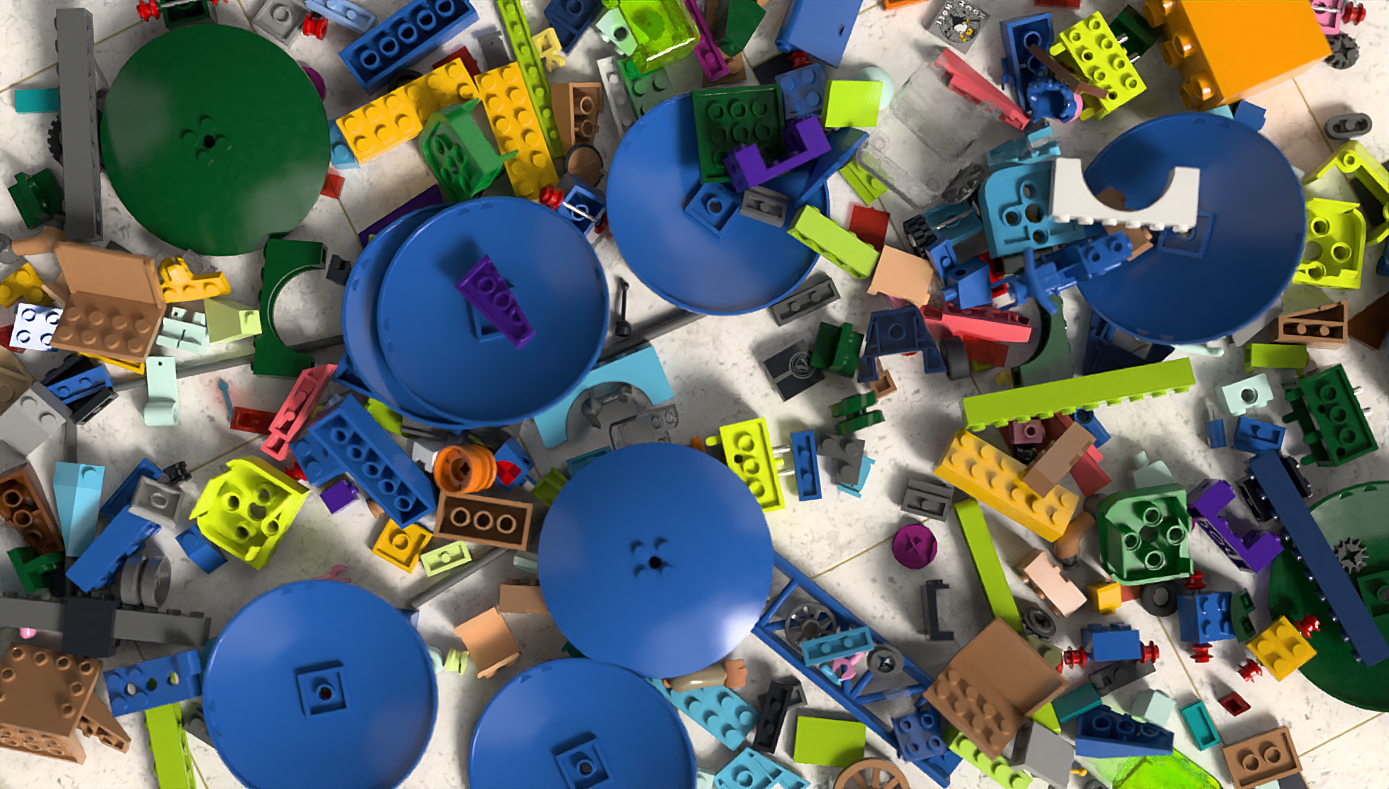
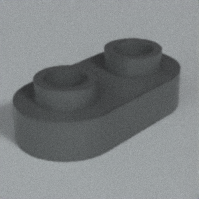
(1346, 126)

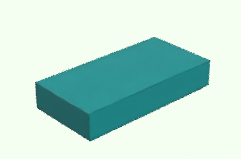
(37, 101)
(1076, 703)
(1199, 725)

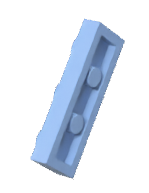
(345, 14)

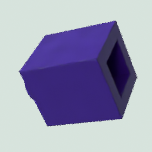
(340, 496)

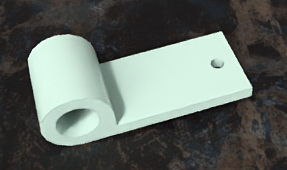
(162, 390)

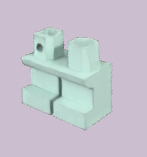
(184, 335)

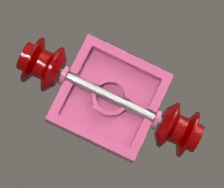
(1331, 11)

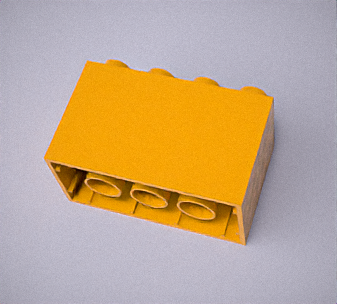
(1236, 45)

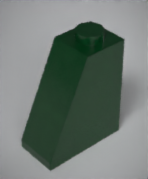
(736, 24)

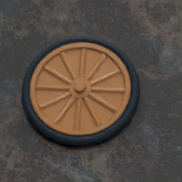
(585, 163)

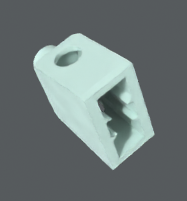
(1148, 473)

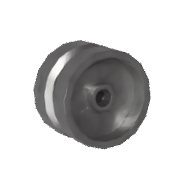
(145, 580)

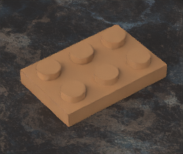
(1261, 758)

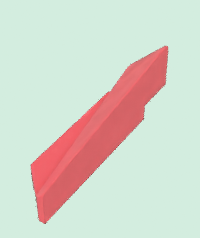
(976, 89)
(975, 321)
(297, 410)
(1086, 471)

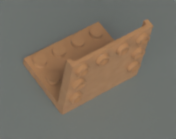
(111, 303)
(994, 687)
(44, 700)

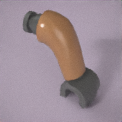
(34, 245)
(1067, 546)

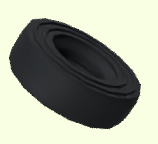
(1151, 607)

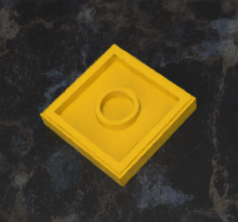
(402, 546)

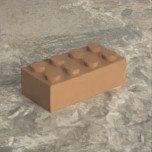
(484, 520)

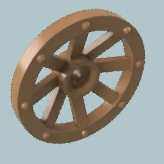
(877, 764)

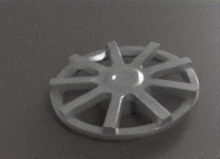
(963, 184)
(810, 626)

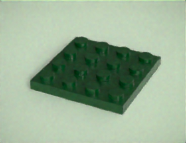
(736, 117)

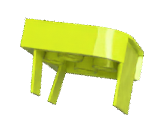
(1340, 229)
(223, 518)

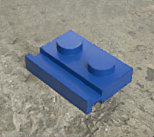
(1257, 436)

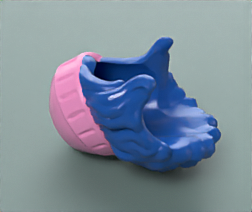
(1053, 100)

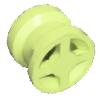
(457, 661)

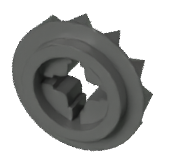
(1337, 60)
(1357, 557)
(1033, 618)
(886, 670)

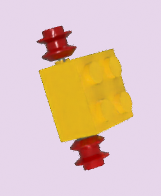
(1280, 648)

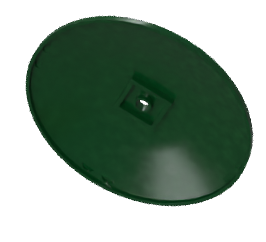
(265, 128)
(1355, 513)

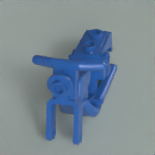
(1065, 268)

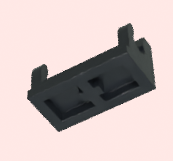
(338, 270)

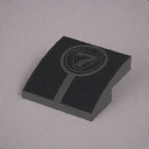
(791, 370)

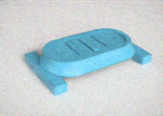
(864, 472)

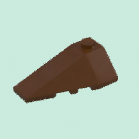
(28, 510)

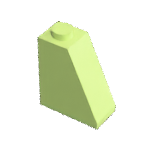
(230, 320)

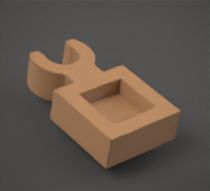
(886, 384)

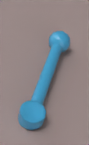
(224, 387)

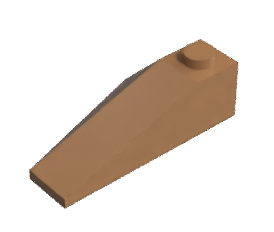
(577, 111)

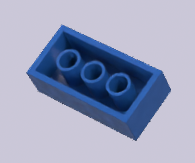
(110, 551)

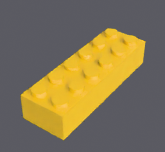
(405, 111)
(517, 128)
(998, 483)

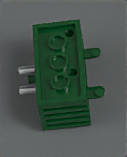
(1329, 404)

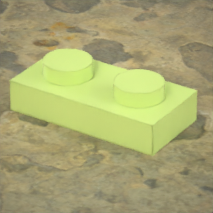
(446, 557)

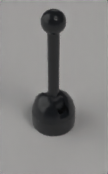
(622, 327)

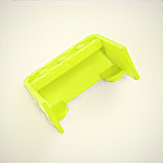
(1357, 159)

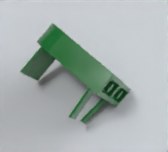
(460, 152)
(1124, 515)

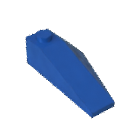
(843, 145)

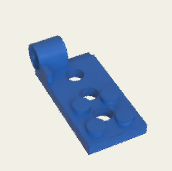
(184, 664)

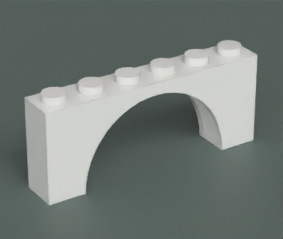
(1073, 201)

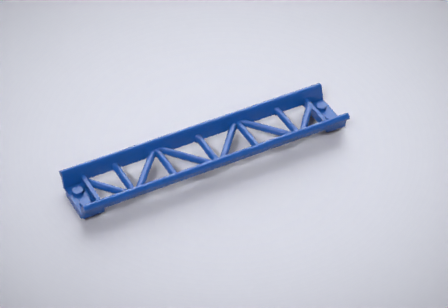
(938, 767)

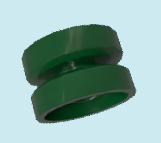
(855, 410)

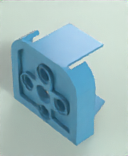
(1003, 194)

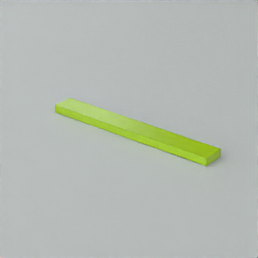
(532, 72)

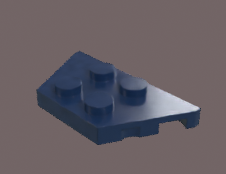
(572, 20)

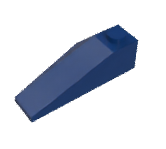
(1017, 39)
(1113, 735)

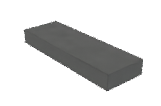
(805, 302)

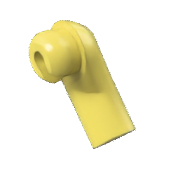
(1004, 378)

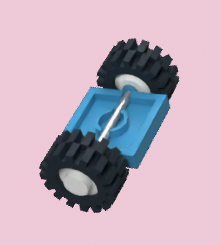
(953, 222)

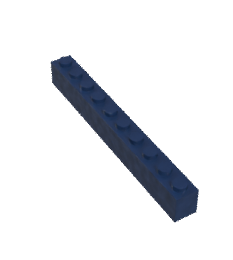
(1317, 557)

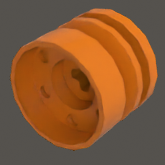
(465, 469)

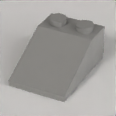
(32, 419)

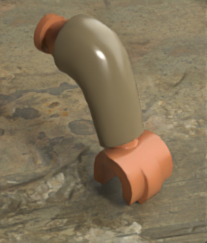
(728, 673)

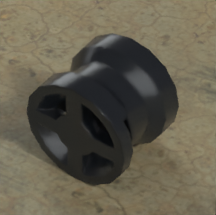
(1024, 454)
(177, 471)

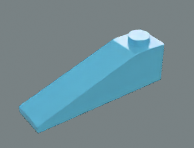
(78, 501)

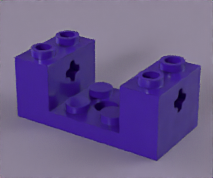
(804, 140)
(1246, 553)

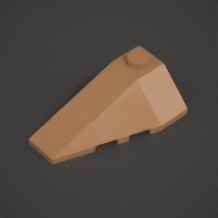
(100, 722)

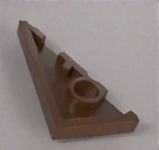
(1066, 74)
(1371, 323)

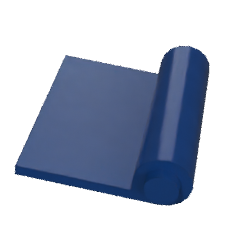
(818, 28)

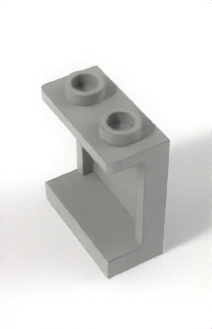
(1043, 755)

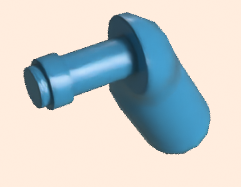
(827, 671)

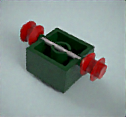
(180, 12)

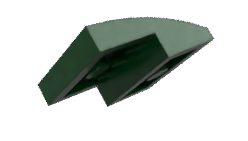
(1240, 608)

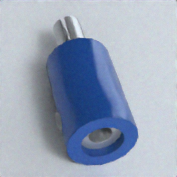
(1215, 429)

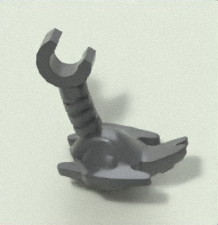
(592, 406)

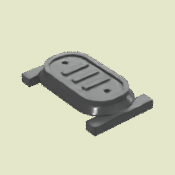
(495, 53)

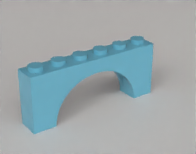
(638, 369)

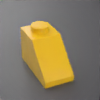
(1104, 596)

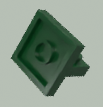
(1139, 32)
(37, 197)
(836, 349)
(34, 569)

